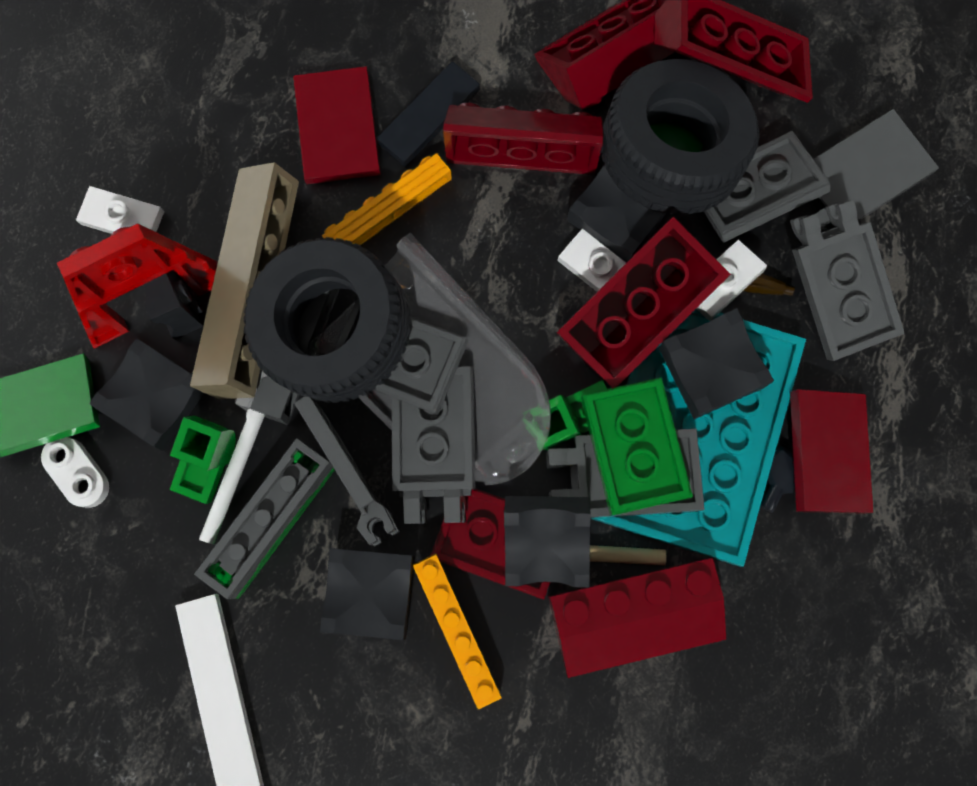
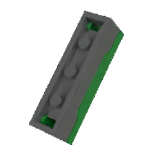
(265, 521)

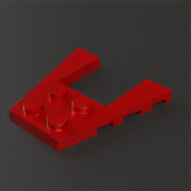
(122, 264)

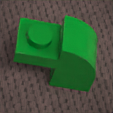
(569, 417)
(202, 453)

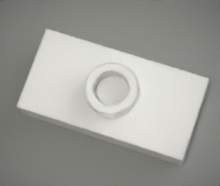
(113, 211)
(590, 260)
(744, 269)

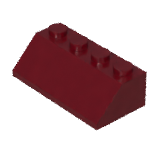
(737, 44)
(603, 52)
(523, 139)
(643, 303)
(639, 617)

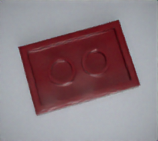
(336, 125)
(831, 452)
(480, 542)

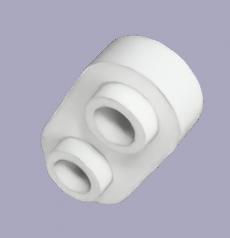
(75, 468)

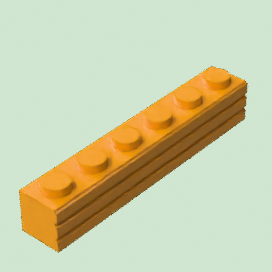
(392, 202)
(457, 631)

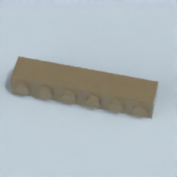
(252, 237)

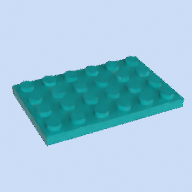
(733, 448)

